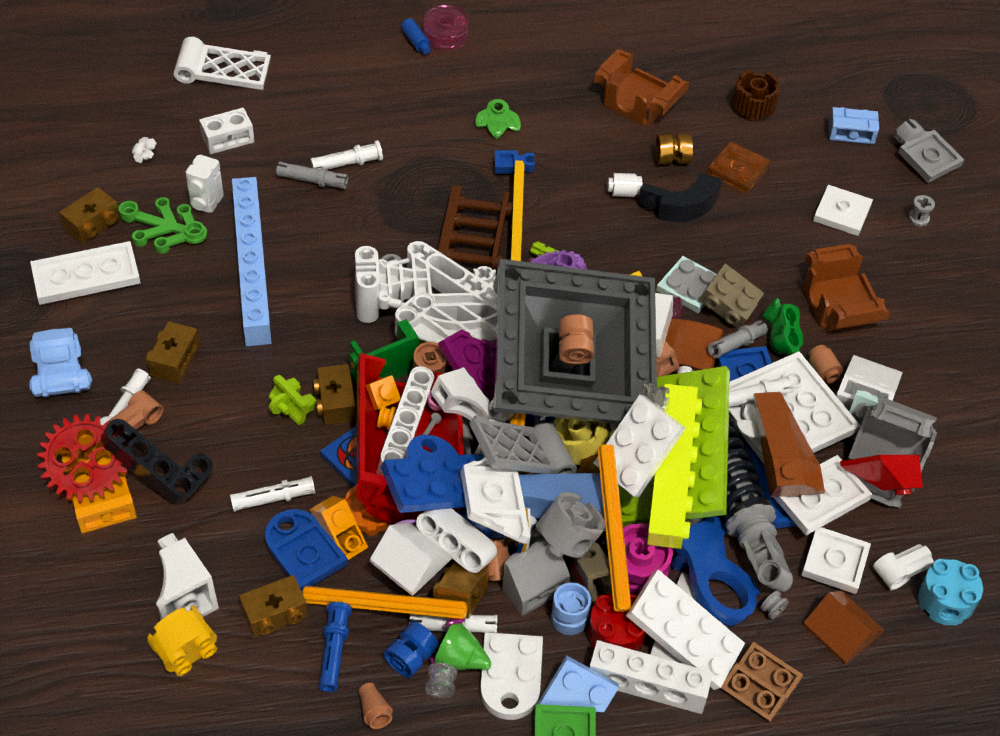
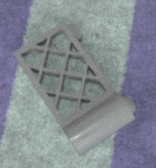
(544, 445)

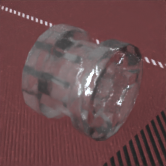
(441, 680)

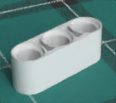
(458, 538)

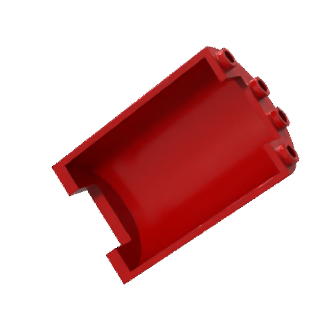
(371, 487)

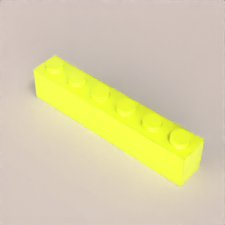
(674, 476)

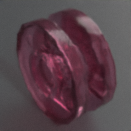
(446, 27)

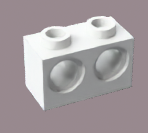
(226, 130)

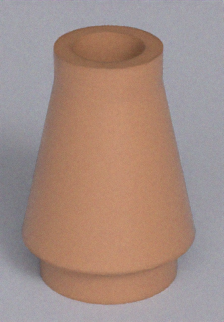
(376, 710)

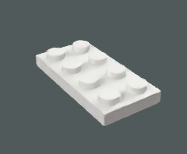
(84, 272)
(685, 628)

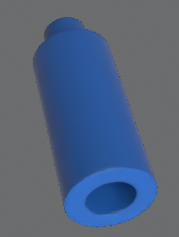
(416, 36)

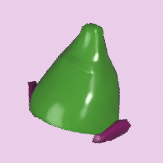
(461, 648)

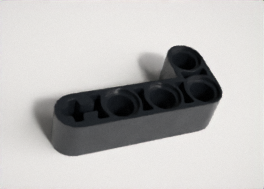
(152, 458)

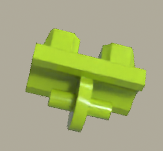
(287, 399)

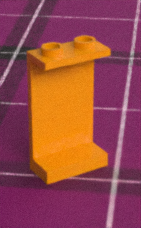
(103, 512)

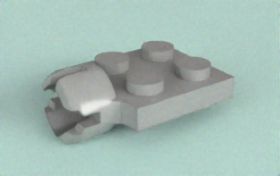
(926, 151)

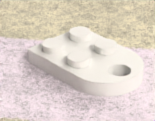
(512, 674)

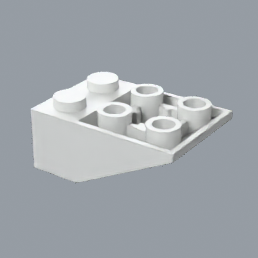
(869, 378)

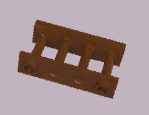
(455, 219)

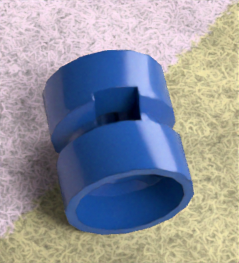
(409, 651)

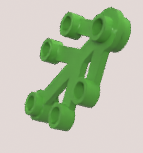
(192, 232)

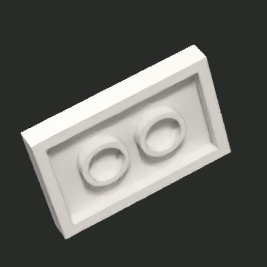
(642, 444)
(841, 495)

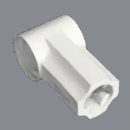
(898, 568)

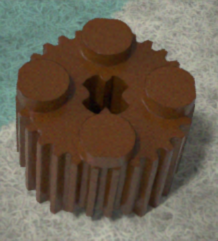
(756, 95)

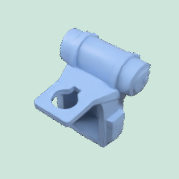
(57, 363)

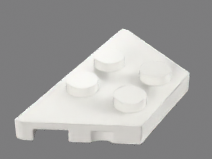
(495, 499)

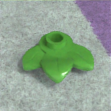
(498, 120)

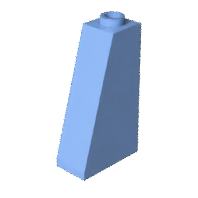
(542, 489)

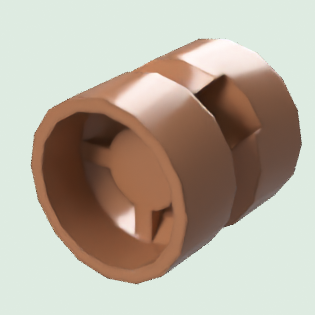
(576, 339)
(430, 356)

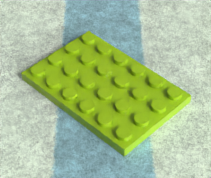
(712, 452)

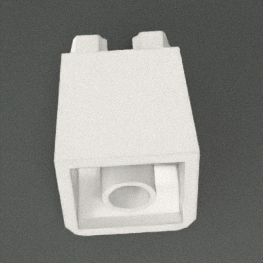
(184, 580)

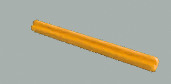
(614, 528)
(386, 602)

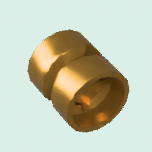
(675, 149)

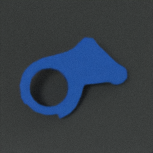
(707, 561)

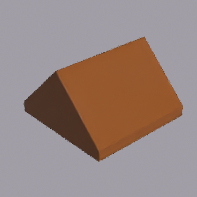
(842, 626)

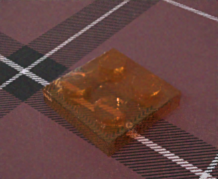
(739, 167)

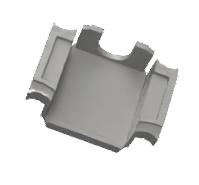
(893, 430)

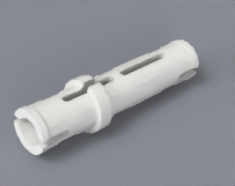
(745, 394)
(273, 493)
(475, 623)

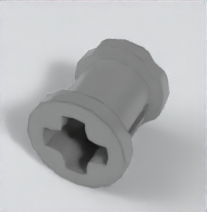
(918, 209)

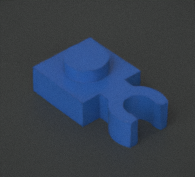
(506, 159)

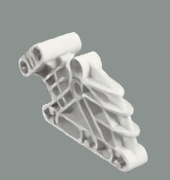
(464, 302)

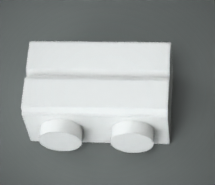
(204, 183)

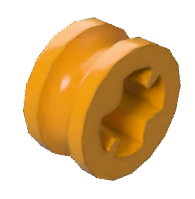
(386, 417)

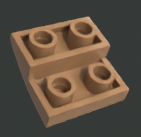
(762, 681)

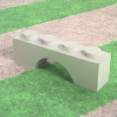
(460, 395)

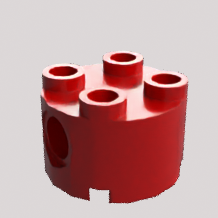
(614, 626)

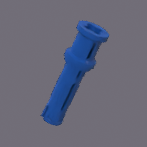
(335, 634)

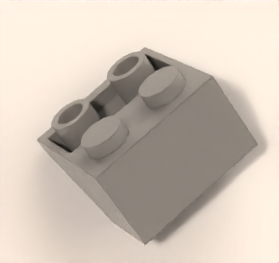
(533, 577)

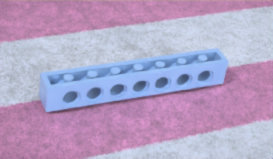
(251, 262)

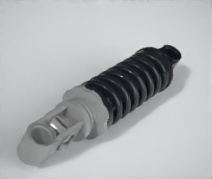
(751, 516)

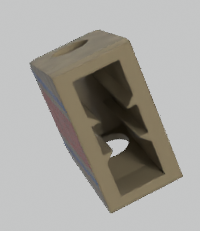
(592, 566)

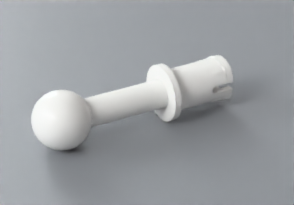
(135, 384)

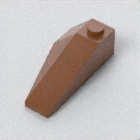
(786, 453)

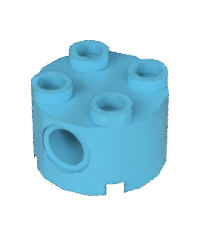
(950, 591)

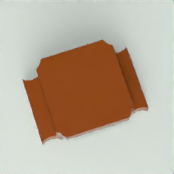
(636, 93)
(837, 292)

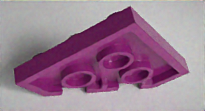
(475, 356)

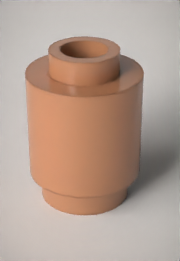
(825, 363)
(496, 566)

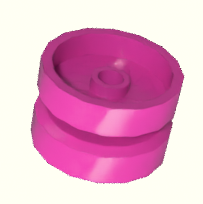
(643, 558)

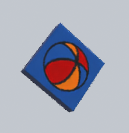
(343, 456)

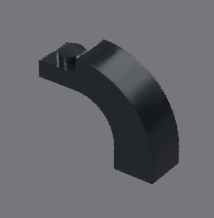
(682, 205)

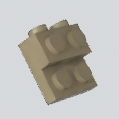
(731, 296)

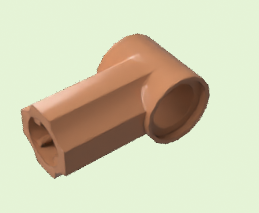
(140, 410)

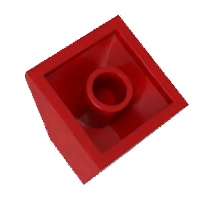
(888, 472)

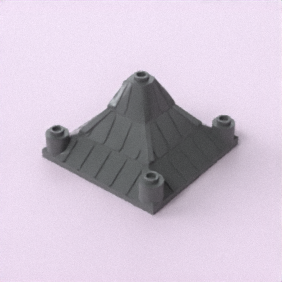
(527, 342)

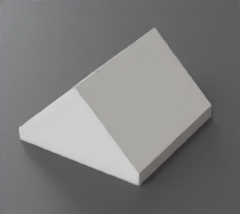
(408, 557)

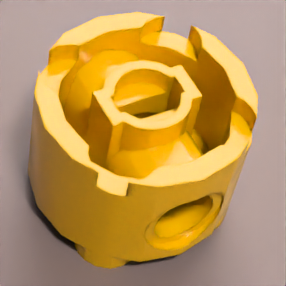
(182, 640)

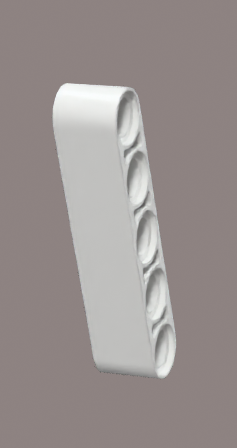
(407, 415)

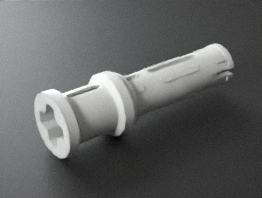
(357, 155)

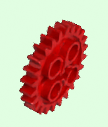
(66, 440)

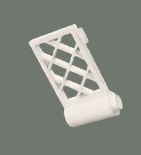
(194, 55)

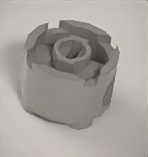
(570, 525)

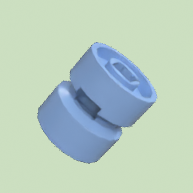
(570, 608)

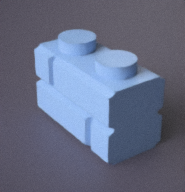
(853, 125)

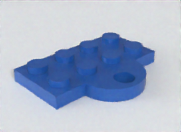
(427, 478)

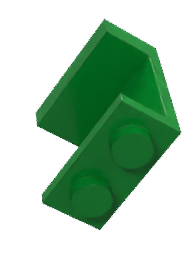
(397, 355)

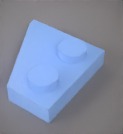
(579, 686)

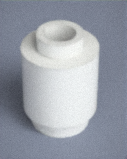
(624, 185)

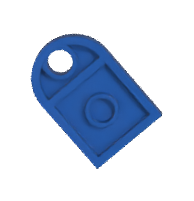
(303, 549)

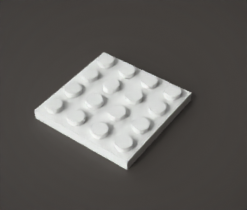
(812, 403)

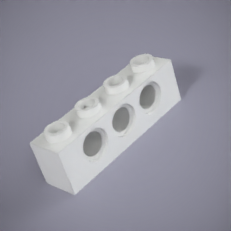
(653, 676)

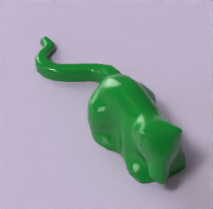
(785, 329)

